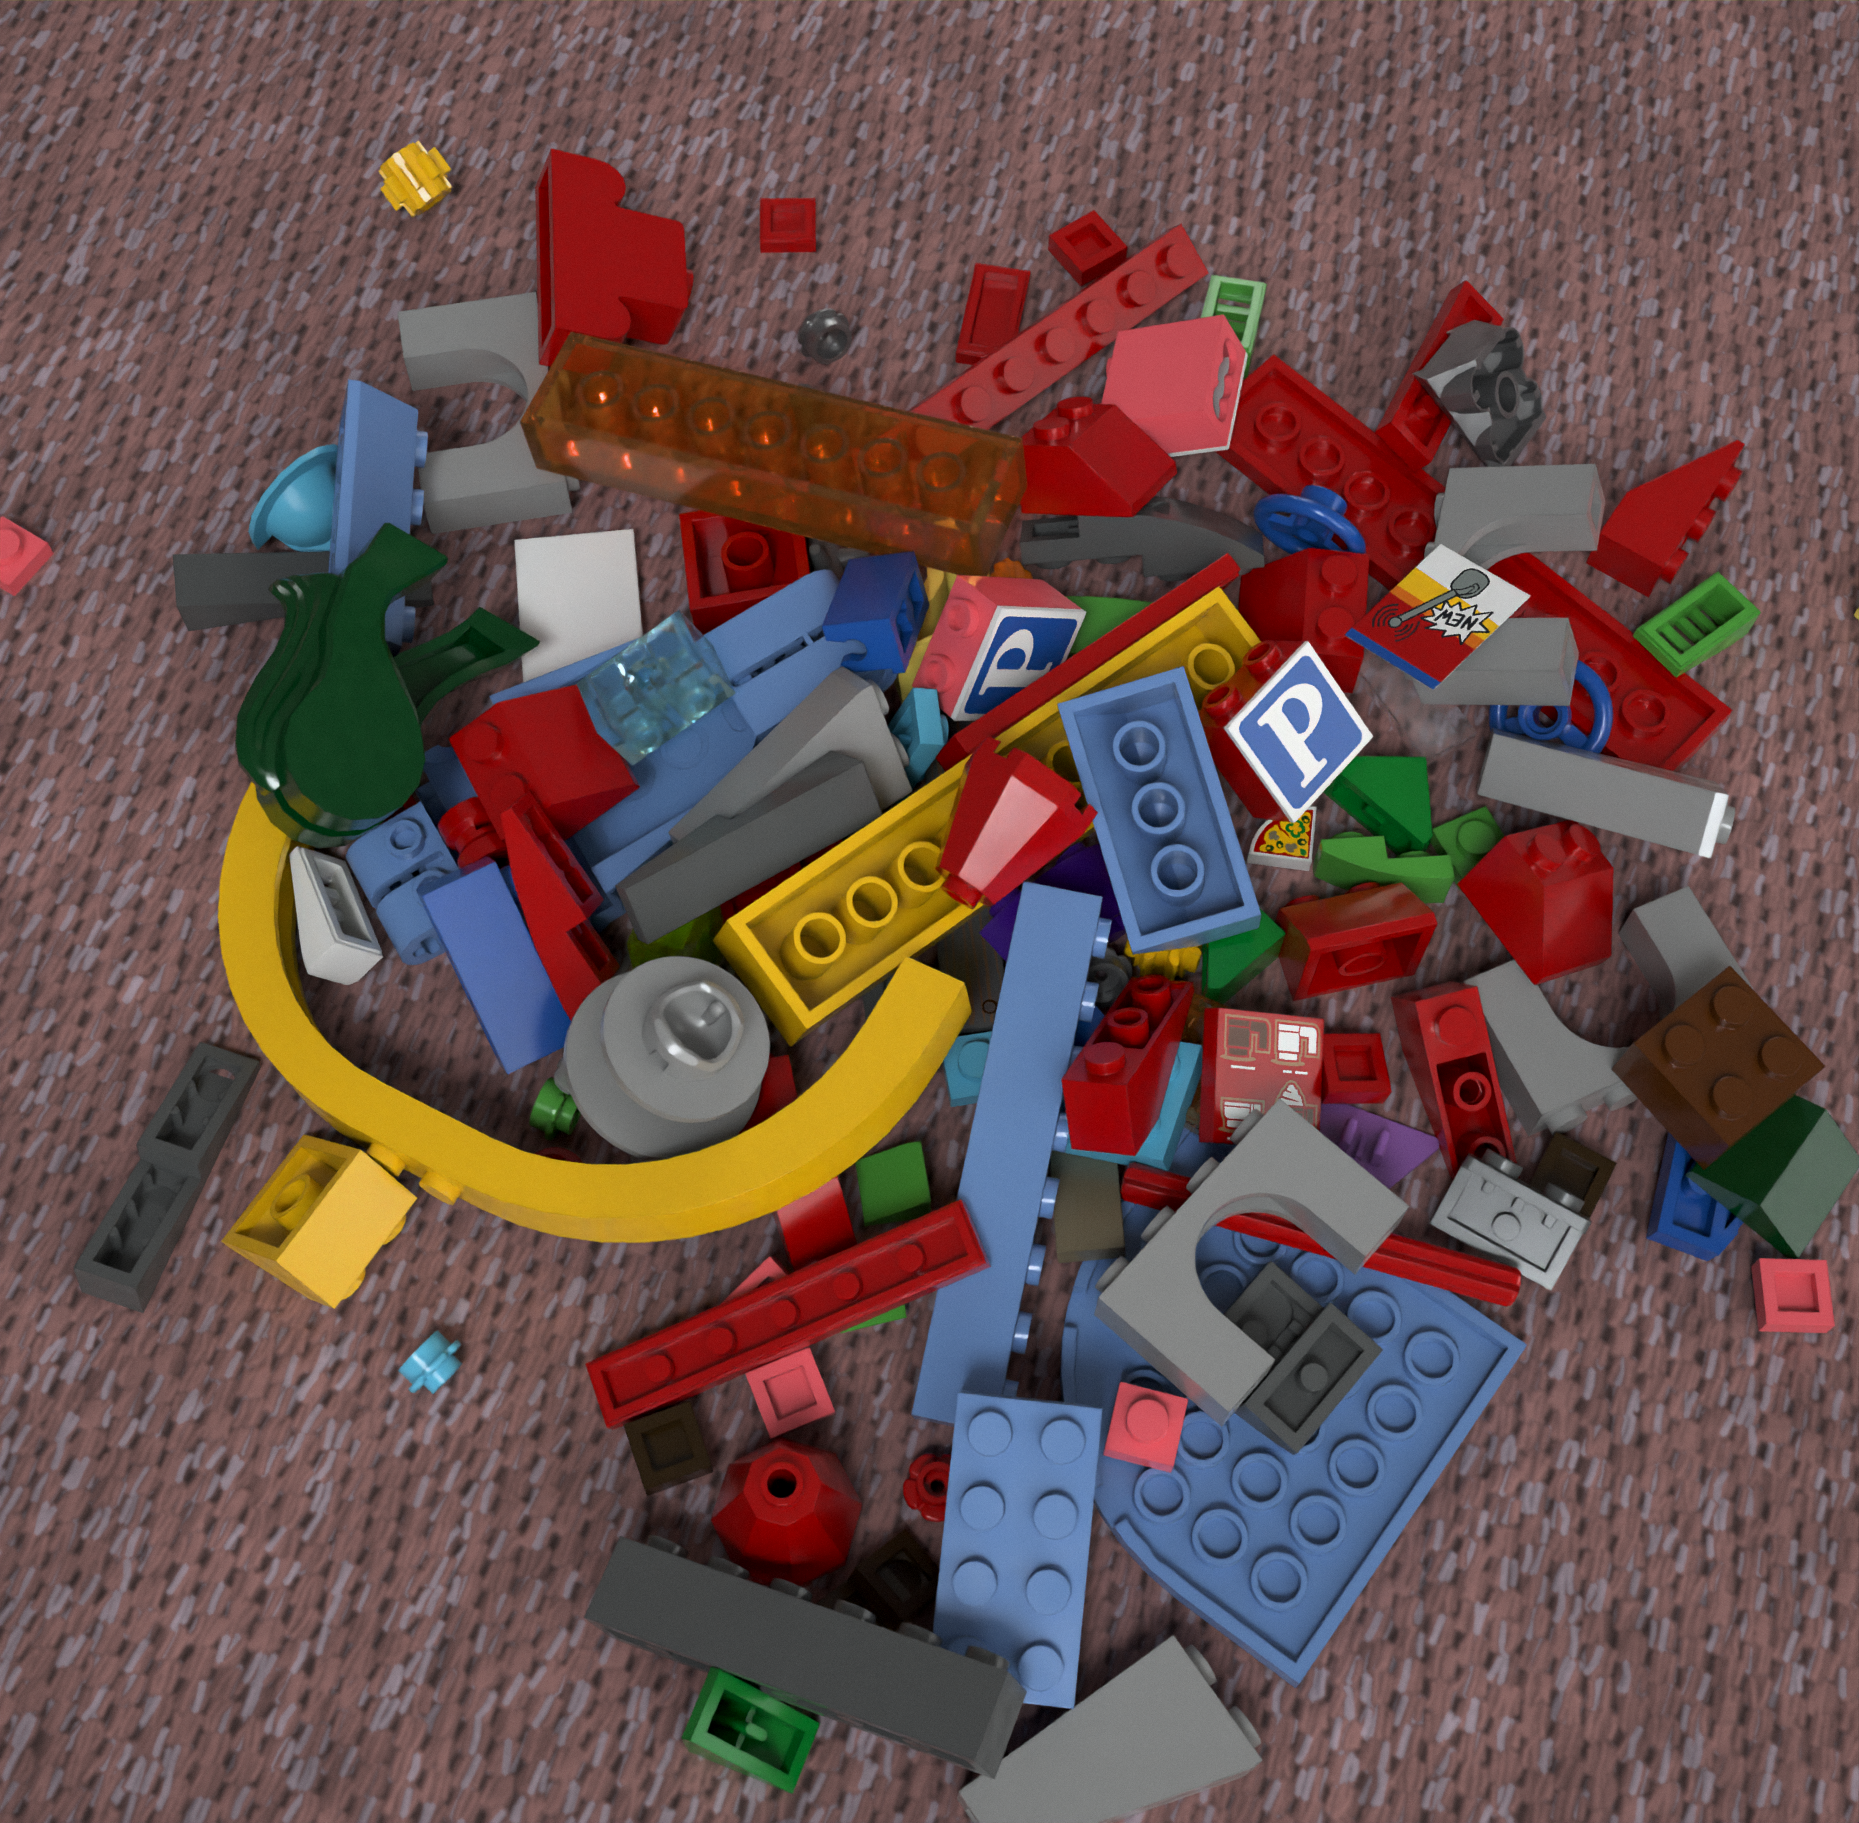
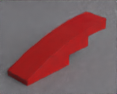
(556, 904)

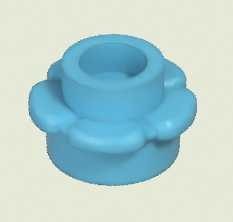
(431, 1363)

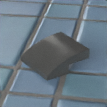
(1314, 1351)

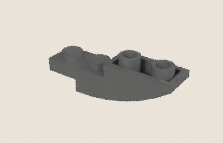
(1167, 532)

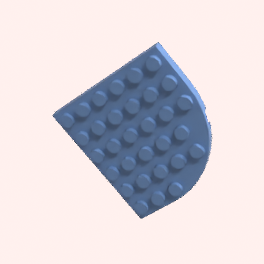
(1241, 1527)

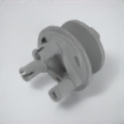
(666, 1058)

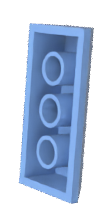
(375, 485)
(1160, 814)

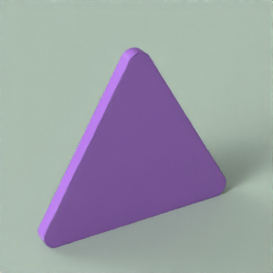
(1376, 1143)

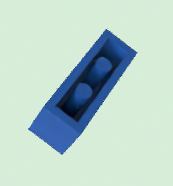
(496, 962)

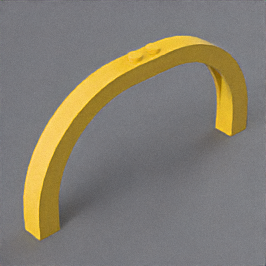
(603, 1203)

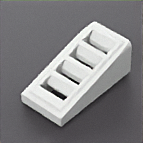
(331, 920)

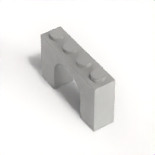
(492, 344)
(1496, 516)
(1550, 1070)
(1277, 1170)

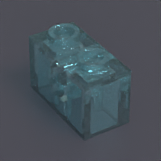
(655, 688)

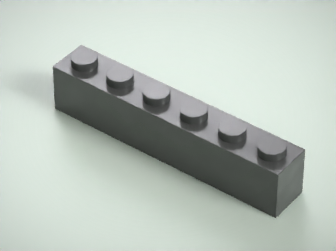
(809, 1654)

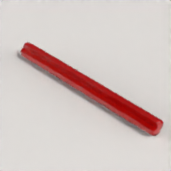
(1396, 1255)

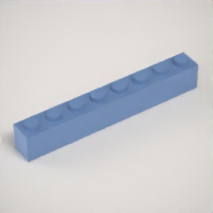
(1012, 1144)

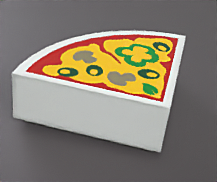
(1285, 843)

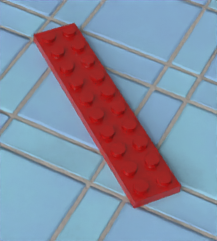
(1300, 437)

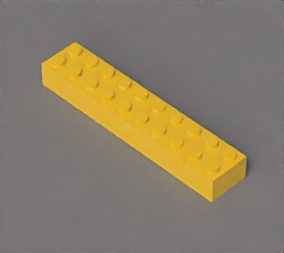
(877, 894)

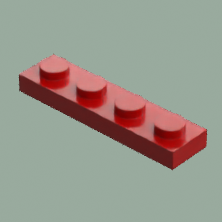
(1413, 421)

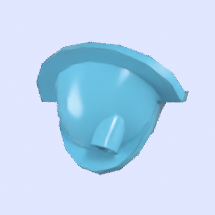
(299, 504)

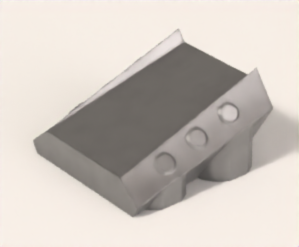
(1485, 391)

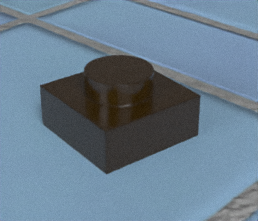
(1574, 1170)
(668, 1448)

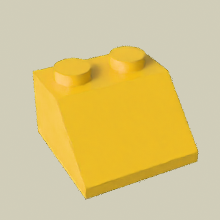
(321, 1219)

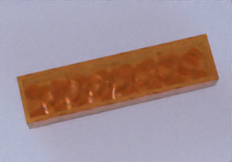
(777, 454)

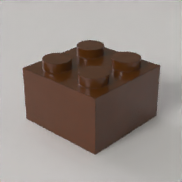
(1717, 1067)

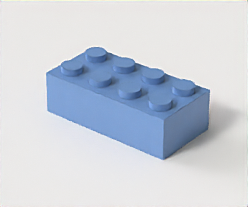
(1019, 1537)

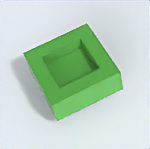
(1467, 840)

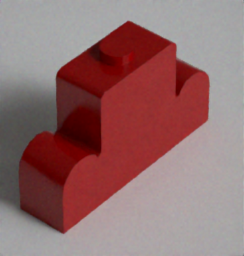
(602, 264)

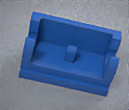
(883, 607)

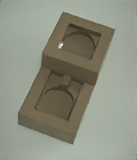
(1087, 1209)

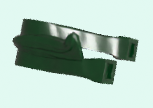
(333, 714)

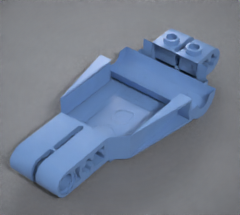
(773, 662)

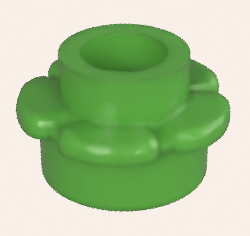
(554, 1111)

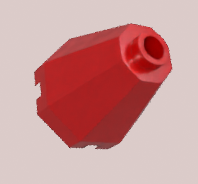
(1006, 824)
(792, 1535)

